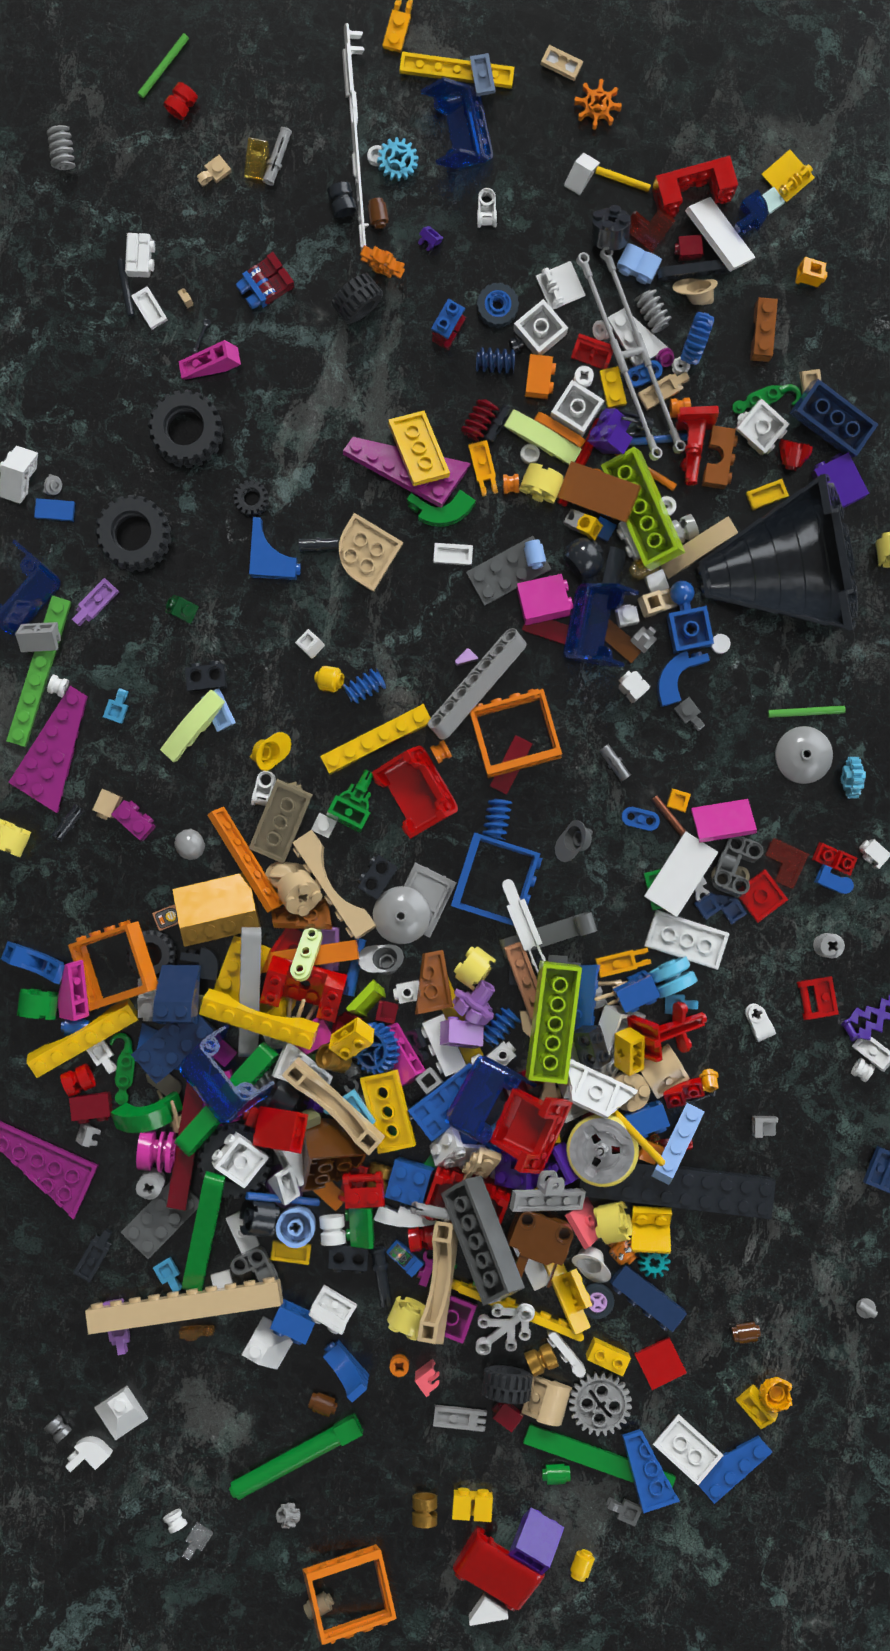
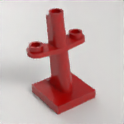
(695, 421)
(677, 1028)

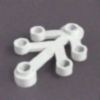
(505, 1325)

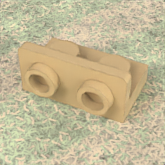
(481, 1163)

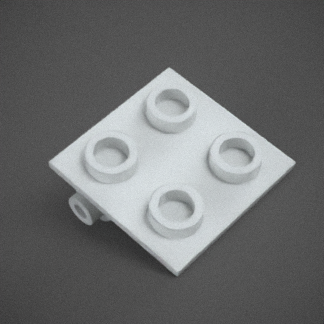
(560, 285)

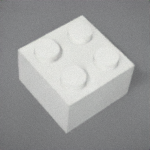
(540, 328)
(577, 408)

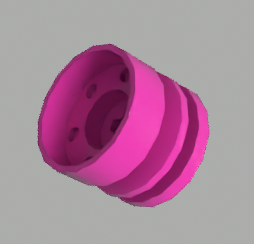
(154, 1150)

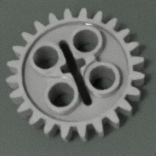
(586, 1414)

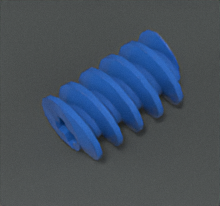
(364, 686)
(497, 818)
(500, 1026)

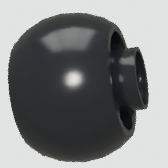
(584, 558)

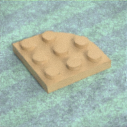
(367, 551)

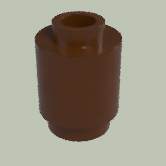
(378, 213)
(746, 1333)
(322, 1404)

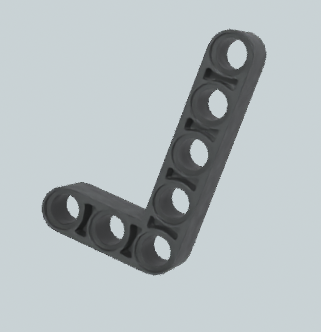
(558, 931)

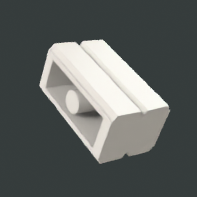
(138, 255)
(633, 685)

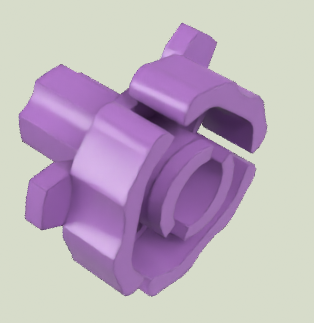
(475, 1003)

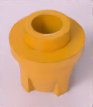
(709, 1080)

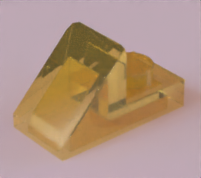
(256, 158)

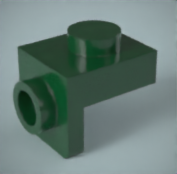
(181, 608)

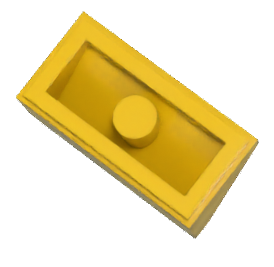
(750, 1402)

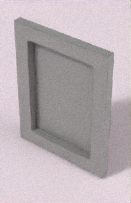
(434, 888)

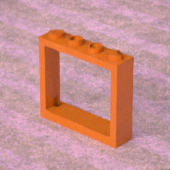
(523, 762)
(141, 956)
(339, 1564)

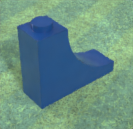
(266, 561)
(347, 1368)

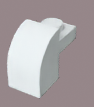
(92, 1450)

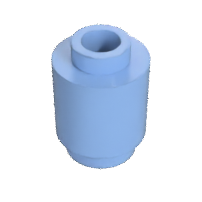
(534, 554)

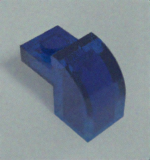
(756, 211)

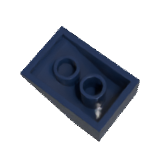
(177, 995)

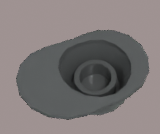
(572, 841)
(381, 959)

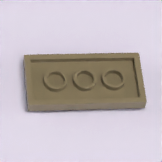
(280, 821)

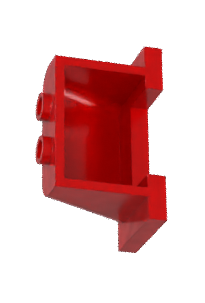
(530, 1129)

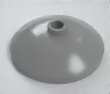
(790, 755)
(410, 903)

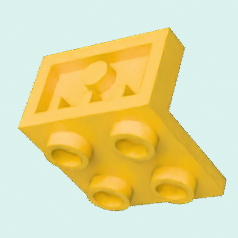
(651, 1229)

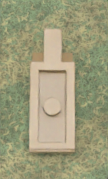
(669, 387)

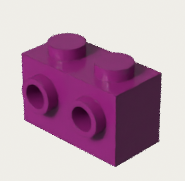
(133, 820)

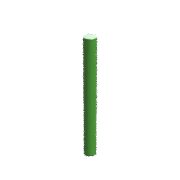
(163, 65)
(806, 711)

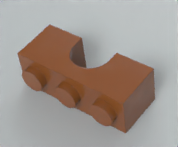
(764, 333)
(723, 441)

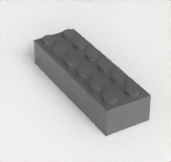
(482, 1240)

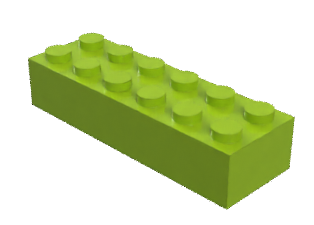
(649, 518)
(553, 1022)

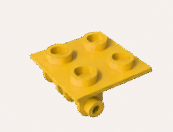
(788, 175)

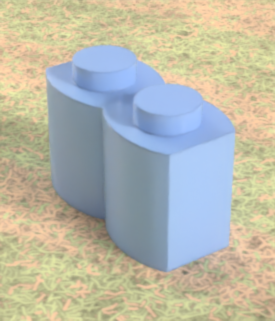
(638, 263)

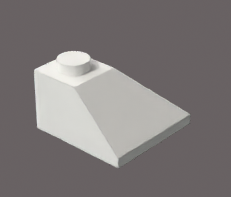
(266, 1347)
(121, 1412)

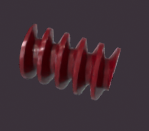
(478, 419)

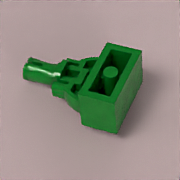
(351, 807)

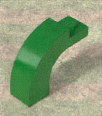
(443, 516)
(146, 1118)

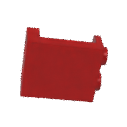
(280, 1129)

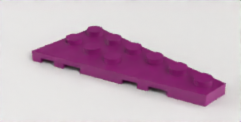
(388, 463)
(49, 758)
(52, 1169)

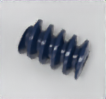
(495, 360)

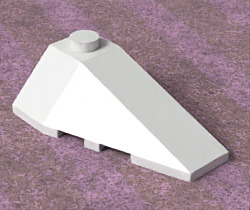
(613, 1020)

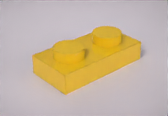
(612, 387)

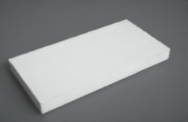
(720, 234)
(681, 874)
(686, 938)

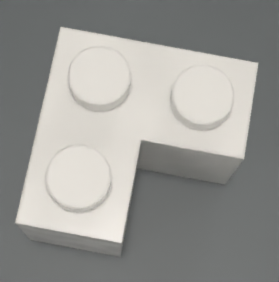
(16, 473)

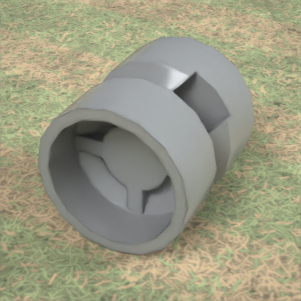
(686, 528)

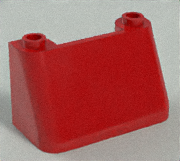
(417, 790)
(447, 1177)
(495, 1571)

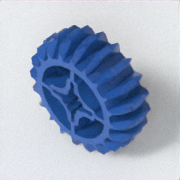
(697, 338)
(383, 1057)

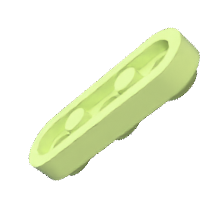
(306, 961)

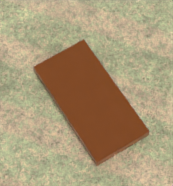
(599, 491)

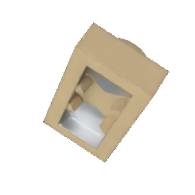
(561, 62)

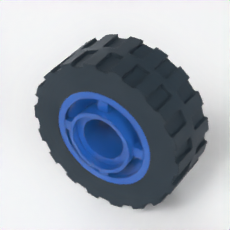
(497, 293)

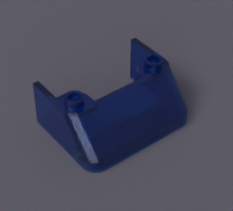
(465, 123)
(30, 595)
(590, 622)
(214, 1086)
(478, 1097)

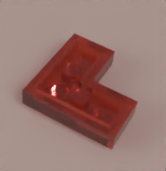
(651, 232)
(791, 859)

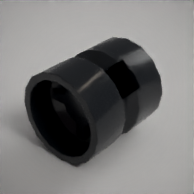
(341, 196)

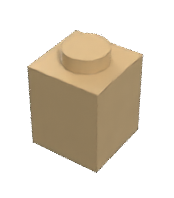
(106, 804)

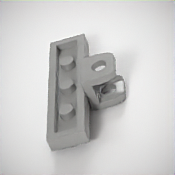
(548, 1196)

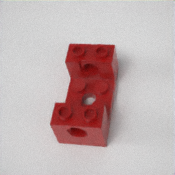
(717, 173)
(324, 991)

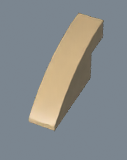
(701, 546)

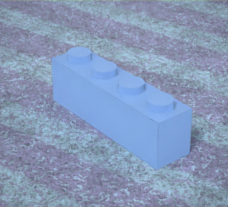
(678, 1143)

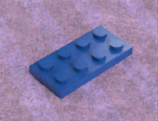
(432, 1109)

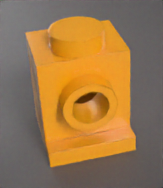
(811, 272)

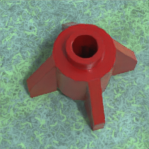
(794, 453)

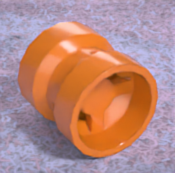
(675, 405)

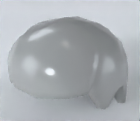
(189, 844)

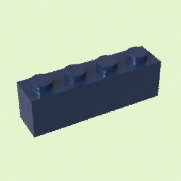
(648, 1297)

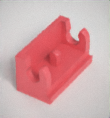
(425, 1376)

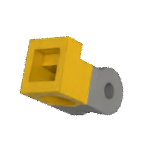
(583, 524)

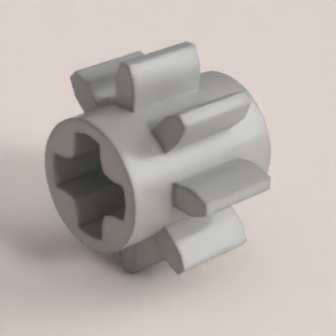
(288, 1515)

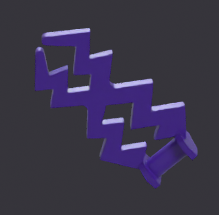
(866, 1034)

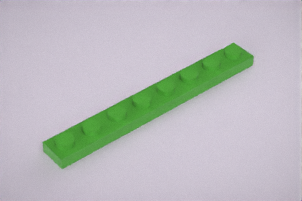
(37, 678)

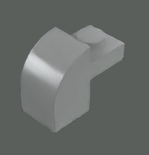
(429, 1080)

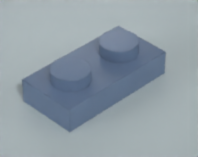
(482, 74)

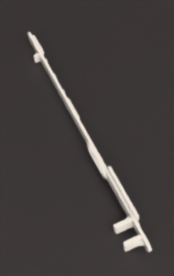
(349, 91)
(525, 929)

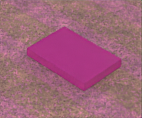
(723, 820)

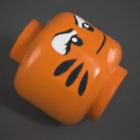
(622, 1252)

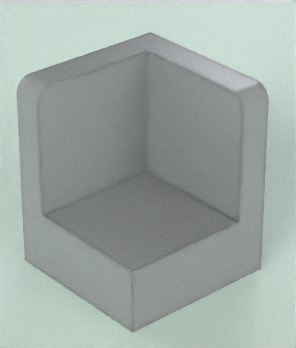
(764, 1126)

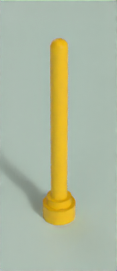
(640, 1139)

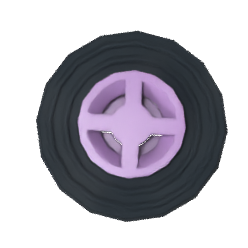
(602, 1305)

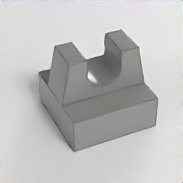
(644, 639)
(85, 1135)

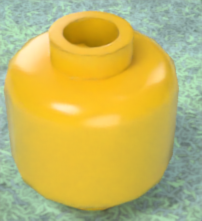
(329, 678)

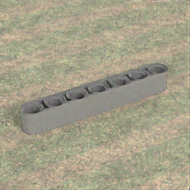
(477, 684)
(249, 984)

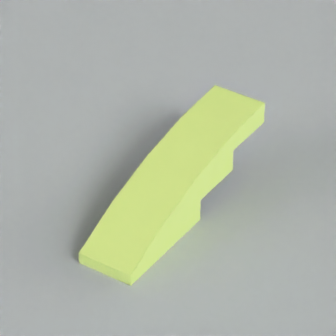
(542, 437)
(192, 725)

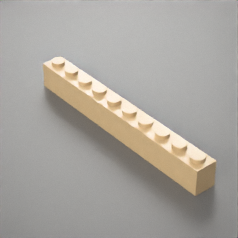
(185, 1306)

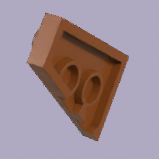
(317, 918)
(433, 984)

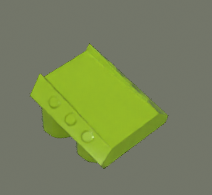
(366, 999)

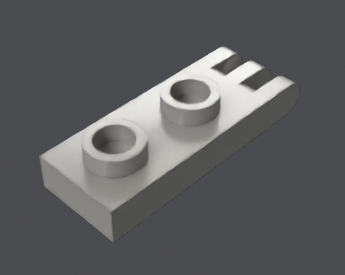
(459, 1418)

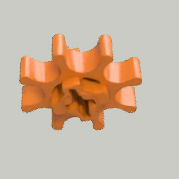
(599, 97)
(382, 262)

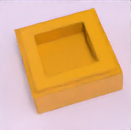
(678, 800)

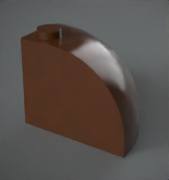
(328, 1154)

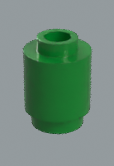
(556, 1474)

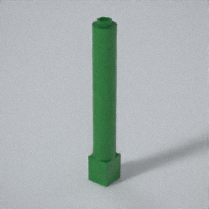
(340, 1434)

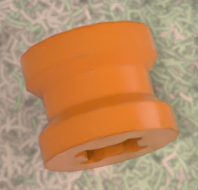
(510, 483)
(441, 751)
(399, 1361)

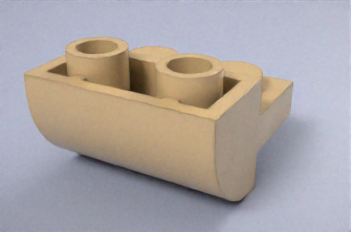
(665, 1073)
(547, 1401)

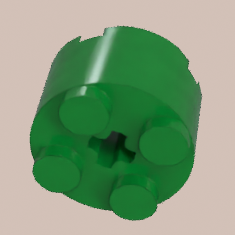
(37, 1004)

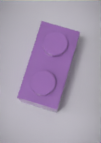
(461, 1033)

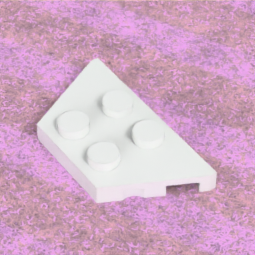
(596, 1091)

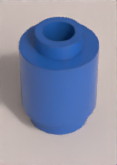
(70, 1027)

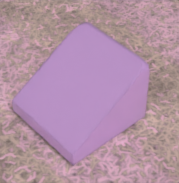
(466, 657)

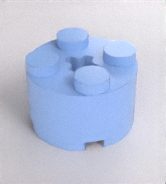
(288, 1234)

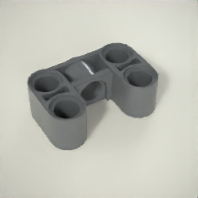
(729, 862)
(262, 1268)

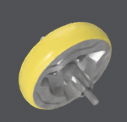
(582, 1150)

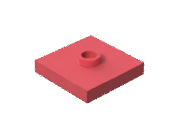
(584, 1223)

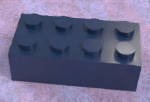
(833, 418)
(170, 1046)

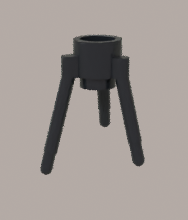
(639, 426)

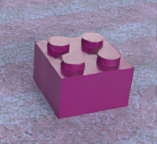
(459, 1318)

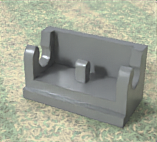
(38, 637)

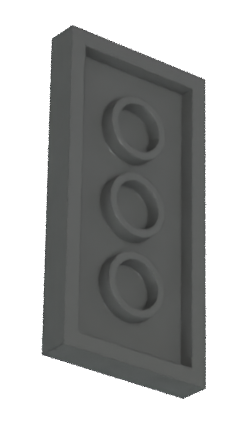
(503, 572)
(157, 1222)

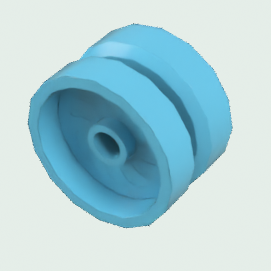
(671, 975)

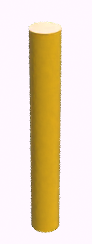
(623, 179)

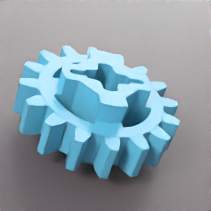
(394, 151)
(853, 777)

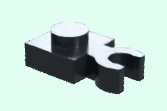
(417, 1042)

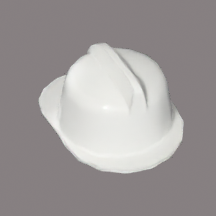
(591, 1264)

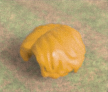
(775, 1394)

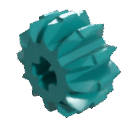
(650, 1268)

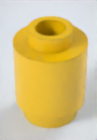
(582, 1565)

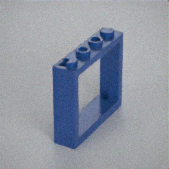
(529, 881)

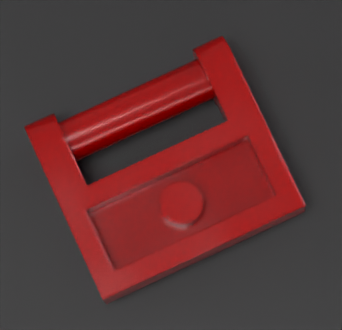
(824, 997)
(364, 1196)

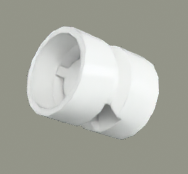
(332, 1229)

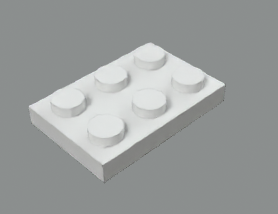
(688, 1449)

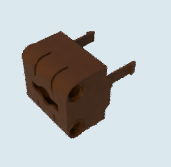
(540, 1237)

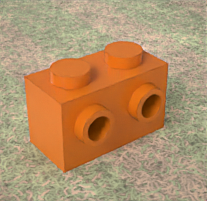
(539, 376)

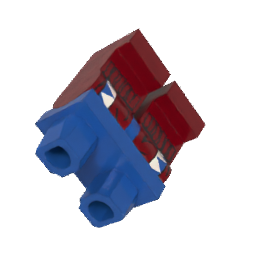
(266, 281)
(449, 320)

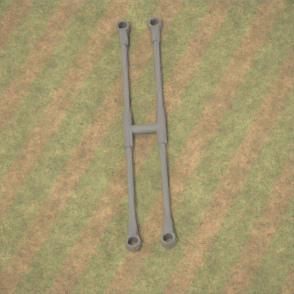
(622, 355)

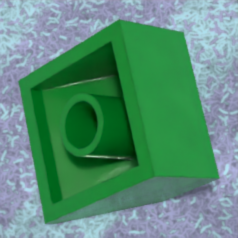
(361, 1227)

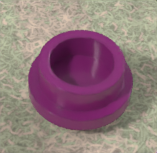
(665, 357)

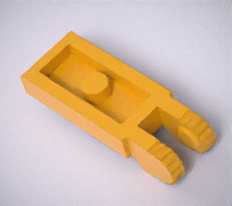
(397, 27)
(483, 465)
(621, 962)

